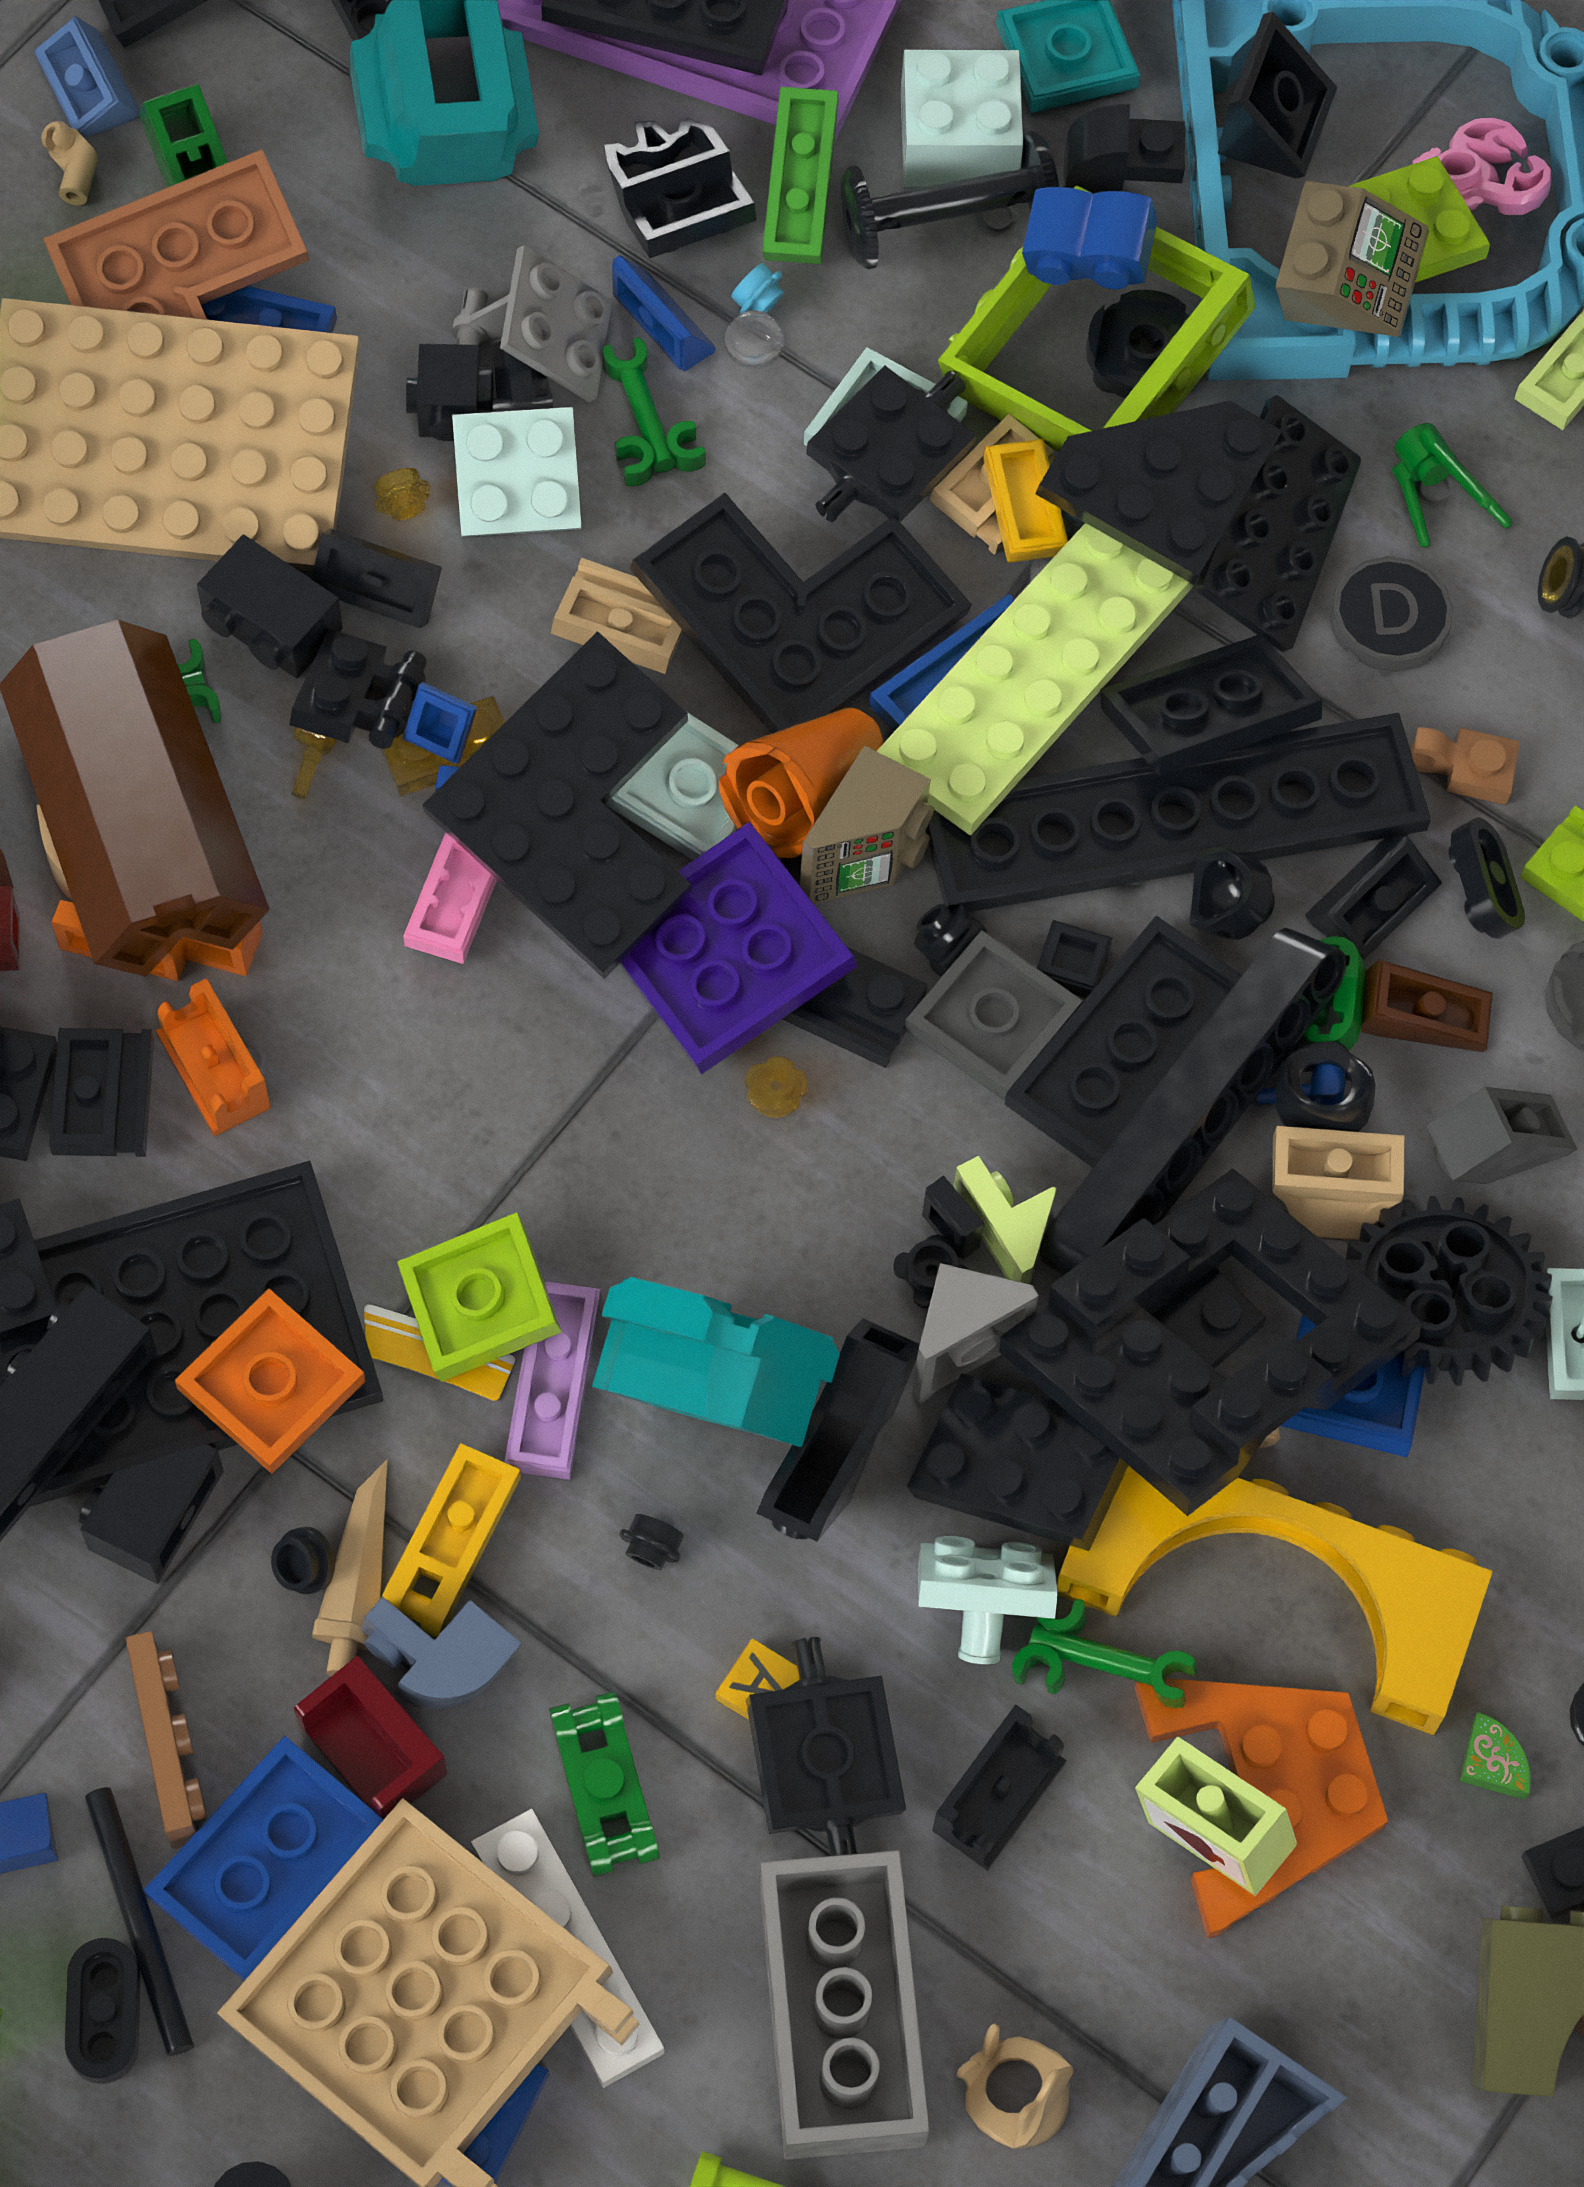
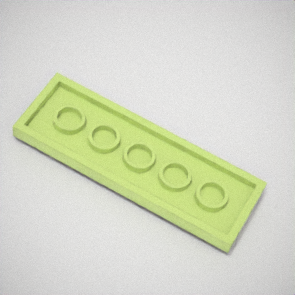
(1033, 673)

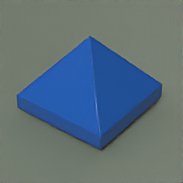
(439, 723)

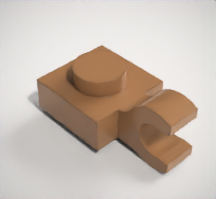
(1475, 762)

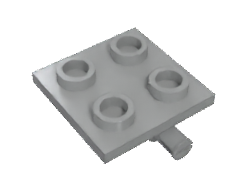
(544, 322)

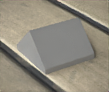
(966, 1326)

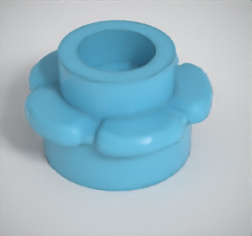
(758, 290)

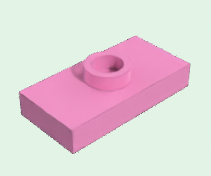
(450, 904)

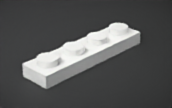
(530, 1864)

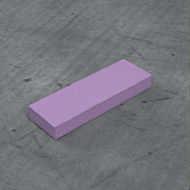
(554, 1387)

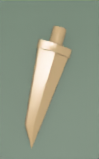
(356, 1575)

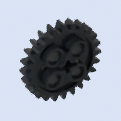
(1492, 1274)

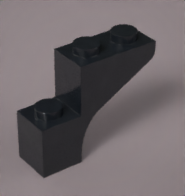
(823, 1474)

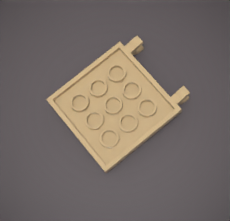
(420, 1997)

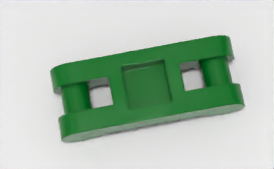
(604, 1784)

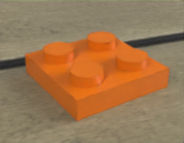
(270, 1380)

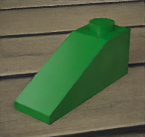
(182, 134)

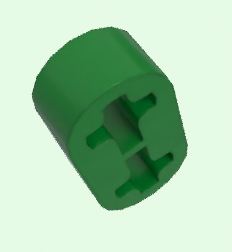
(1347, 1000)

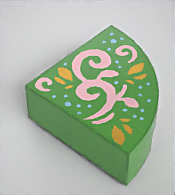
(1495, 1759)

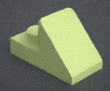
(1008, 1232)

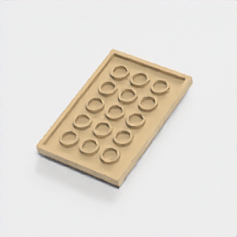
(170, 431)

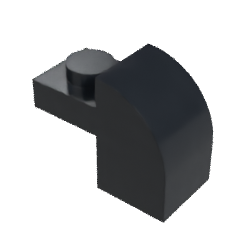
(1112, 147)

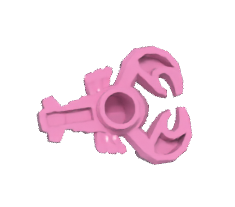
(1470, 168)

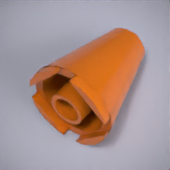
(792, 774)

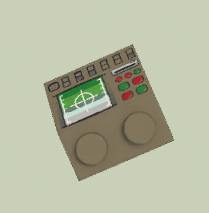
(1350, 261)
(867, 830)

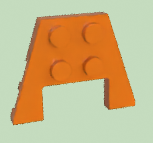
(1297, 1751)

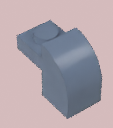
(445, 1669)

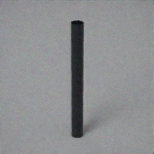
(139, 1922)

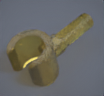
(317, 746)

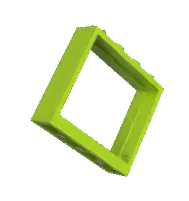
(1165, 385)

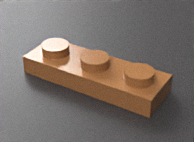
(166, 1738)

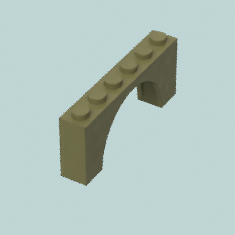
(1526, 1999)

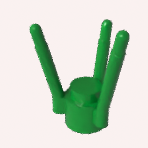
(1430, 460)

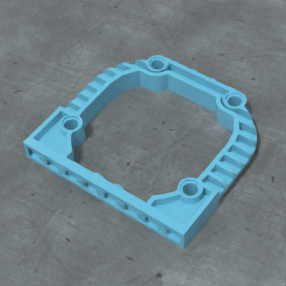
(1440, 327)

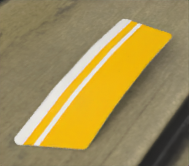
(398, 1341)

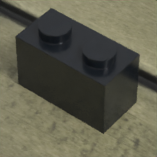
(268, 606)

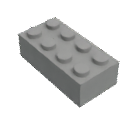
(843, 2005)

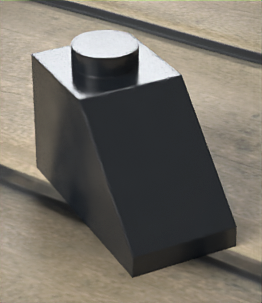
(150, 1509)

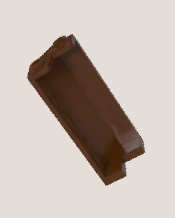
(131, 795)

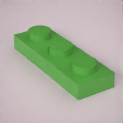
(800, 175)

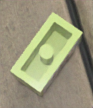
(1216, 1815)

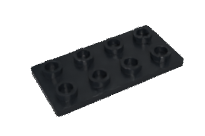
(1282, 528)

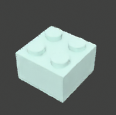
(960, 115)

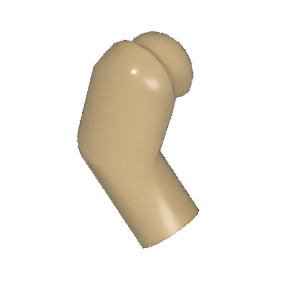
(74, 157)

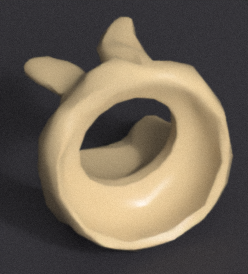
(1038, 2119)

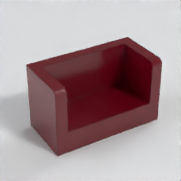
(370, 1739)

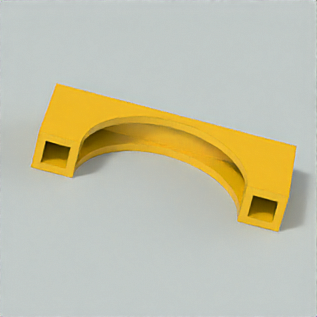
(1413, 1596)

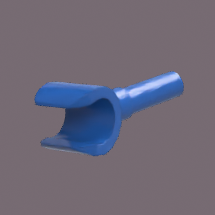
(1325, 1087)

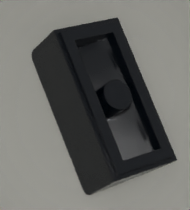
(1376, 895)

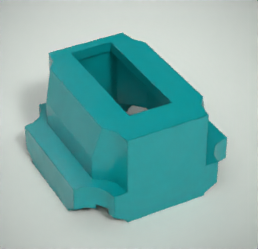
(397, 100)
(712, 1363)

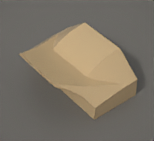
(1337, 1177)

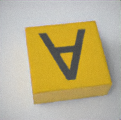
(753, 1673)

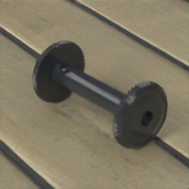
(868, 215)

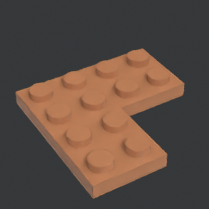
(181, 243)

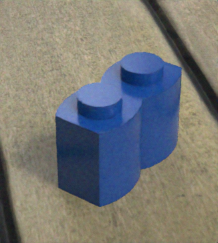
(1089, 236)

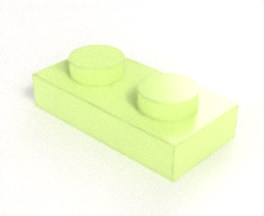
(1557, 381)

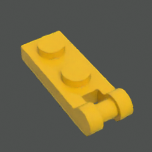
(452, 1536)

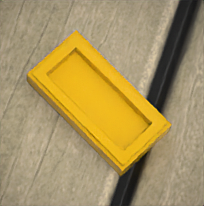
(1027, 522)

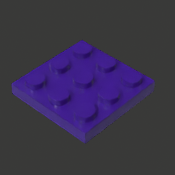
(735, 951)

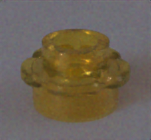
(401, 494)
(775, 1102)

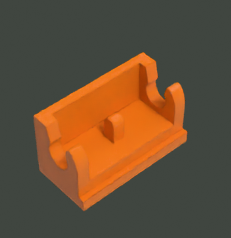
(212, 1060)

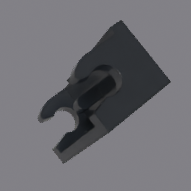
(999, 1789)

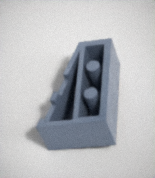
(1227, 2114)

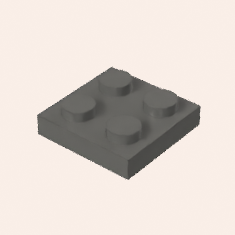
(991, 1014)

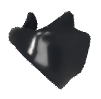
(1299, 1111)

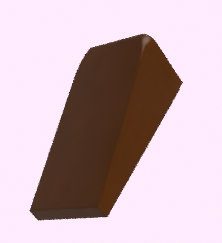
(1424, 1008)

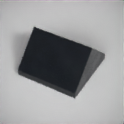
(1277, 103)

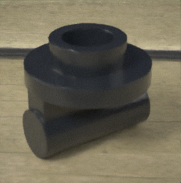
(945, 935)

